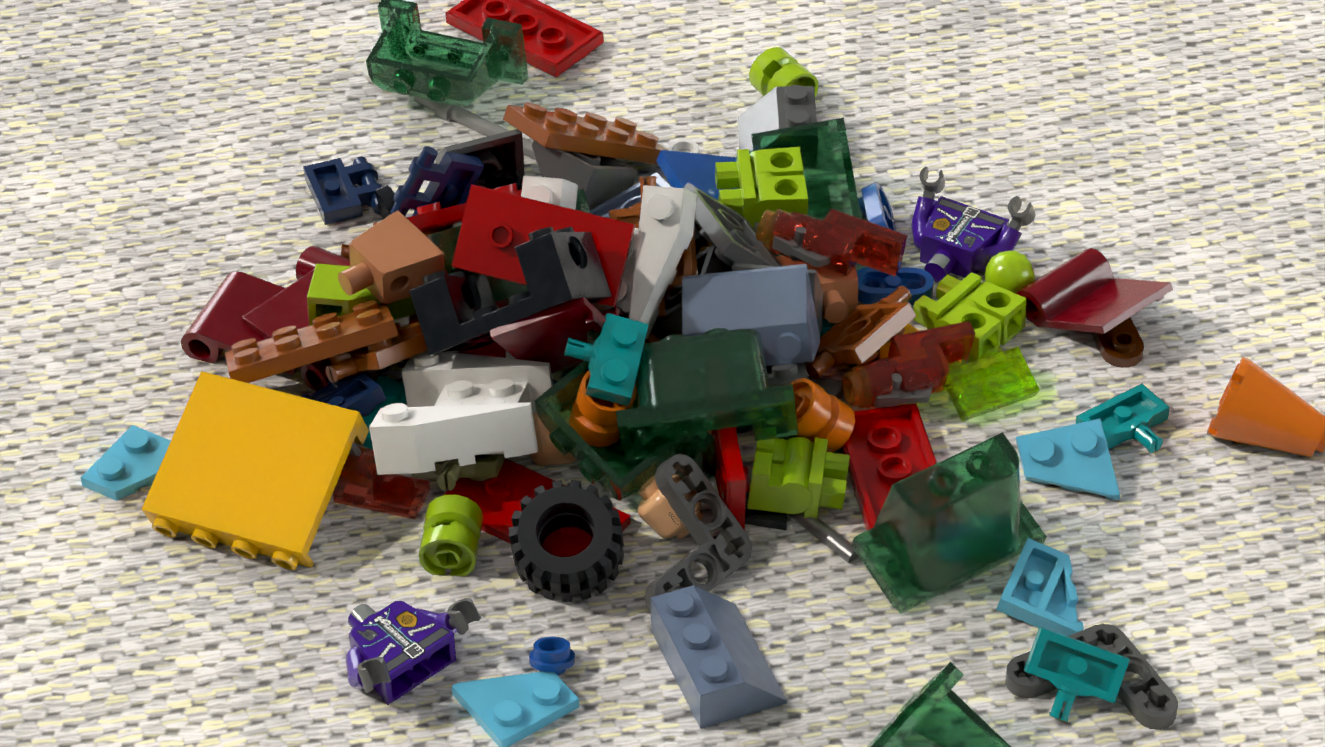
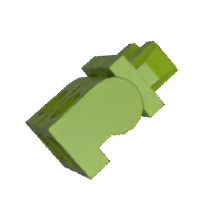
(763, 182)
(990, 309)
(797, 476)

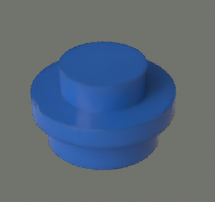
(552, 655)

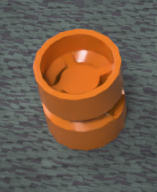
(821, 414)
(596, 418)

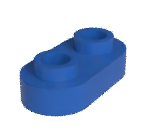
(876, 206)
(875, 285)

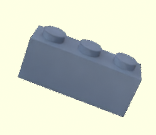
(764, 299)
(712, 656)

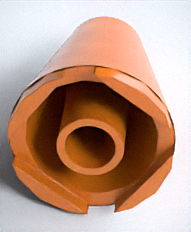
(1267, 414)

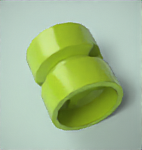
(779, 69)
(451, 535)

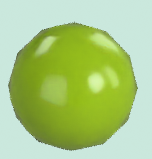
(1010, 271)

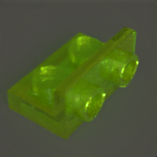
(990, 383)

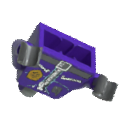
(959, 236)
(403, 645)

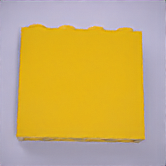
(252, 469)

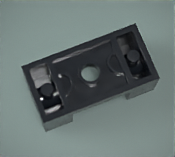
(460, 308)

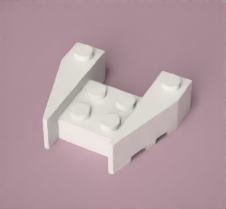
(656, 246)
(459, 410)

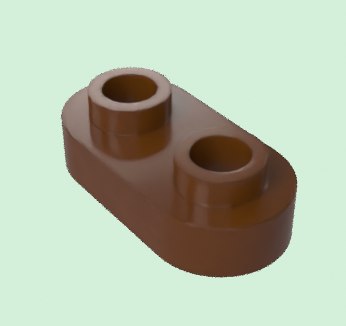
(1120, 345)

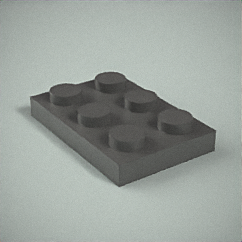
(729, 232)

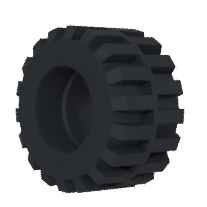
(559, 509)

